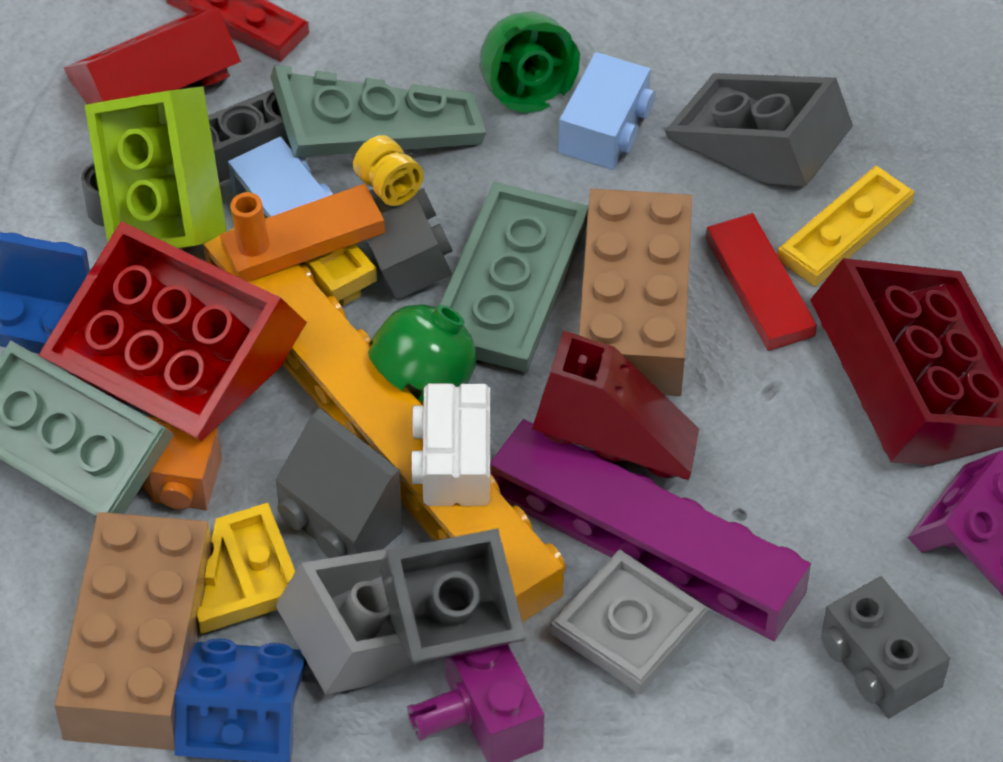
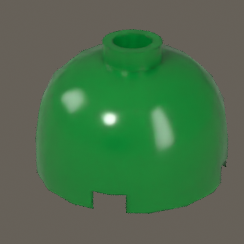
(528, 61)
(424, 348)

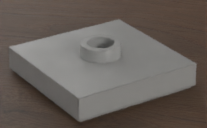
(629, 621)

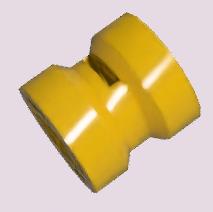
(388, 170)

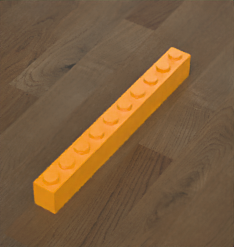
(336, 372)

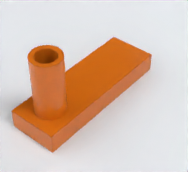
(297, 235)

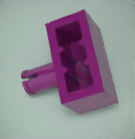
(491, 699)

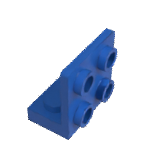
(36, 287)
(238, 701)

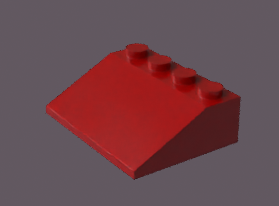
(171, 333)

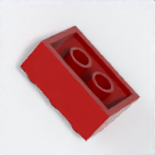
(158, 60)

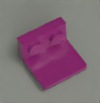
(969, 517)

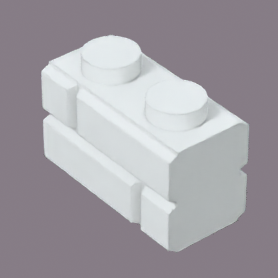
(455, 445)

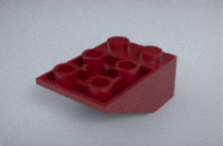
(611, 407)

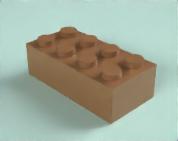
(639, 280)
(133, 630)

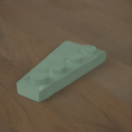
(341, 115)

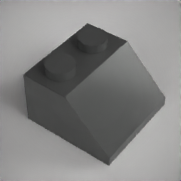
(339, 490)
(451, 596)

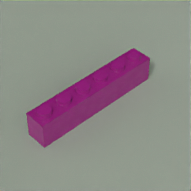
(670, 535)

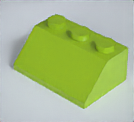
(157, 166)

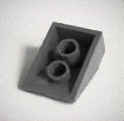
(765, 124)

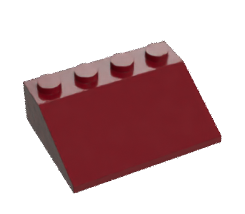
(916, 358)

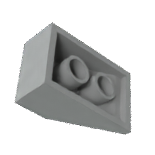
(343, 621)

